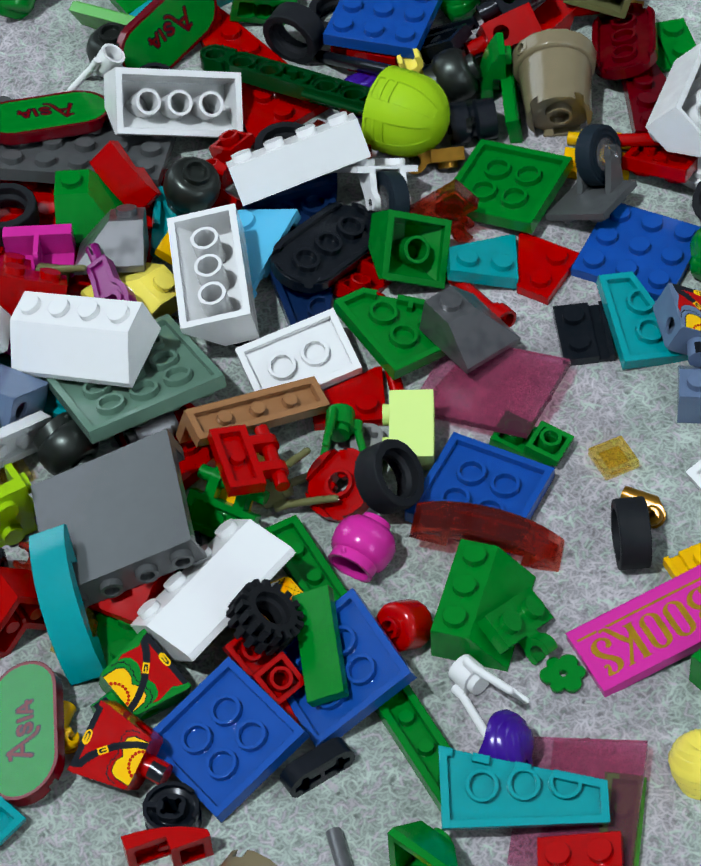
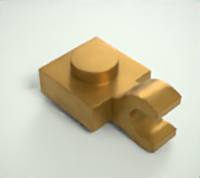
(443, 156)

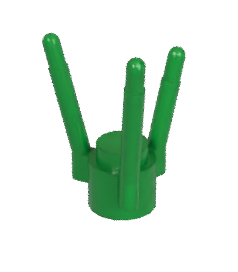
(340, 425)

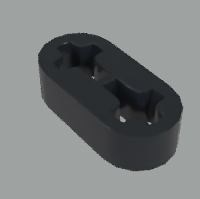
(317, 766)

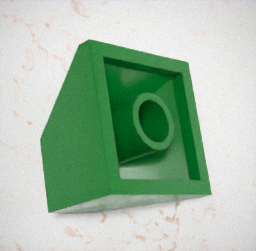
(81, 200)
(410, 248)
(420, 846)

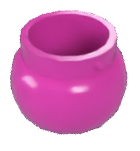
(362, 546)

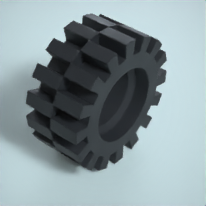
(265, 634)

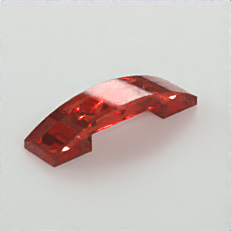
(512, 533)

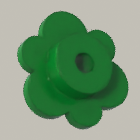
(565, 665)

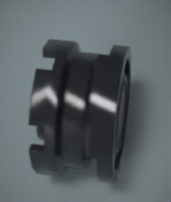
(171, 806)

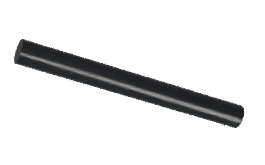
(351, 62)

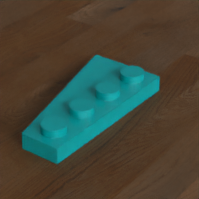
(508, 794)

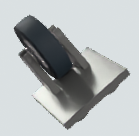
(599, 178)

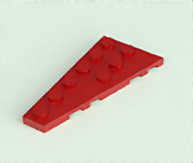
(259, 105)

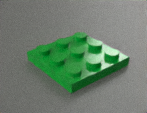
(513, 183)

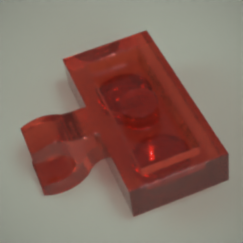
(451, 203)

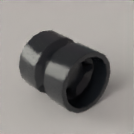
(483, 120)

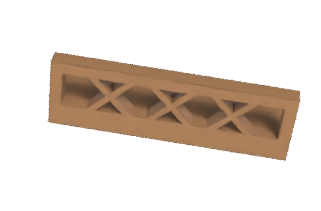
(266, 406)

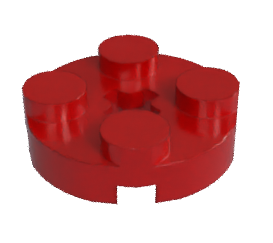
(322, 481)

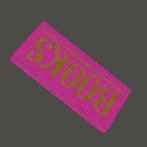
(642, 634)

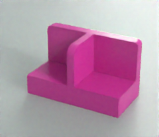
(42, 243)

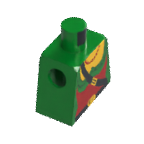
(143, 679)

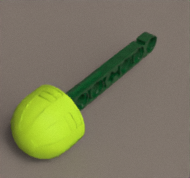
(399, 113)

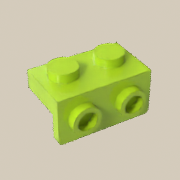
(16, 508)

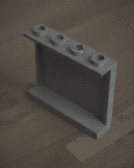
(122, 516)

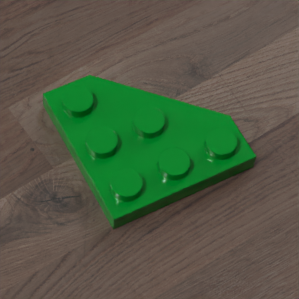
(389, 329)

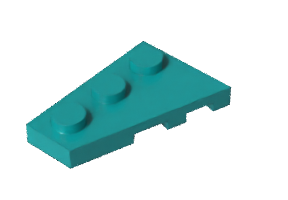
(633, 322)

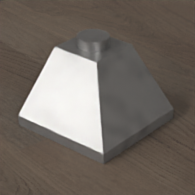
(121, 238)
(465, 328)

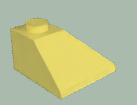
(152, 287)

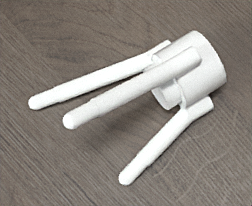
(106, 59)
(474, 678)

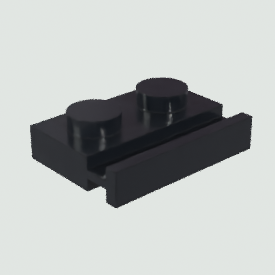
(448, 36)
(583, 333)

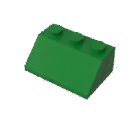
(476, 585)

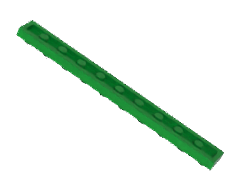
(403, 713)

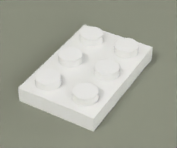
(301, 351)

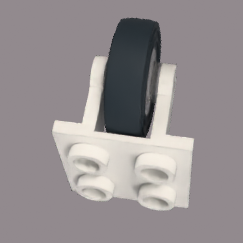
(385, 188)

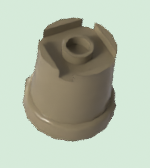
(555, 80)

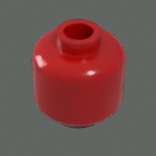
(406, 623)

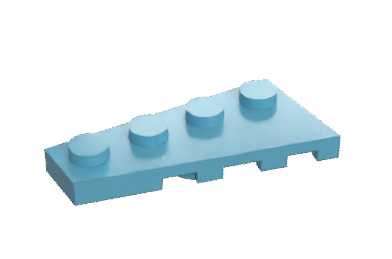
(262, 231)

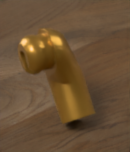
(655, 507)

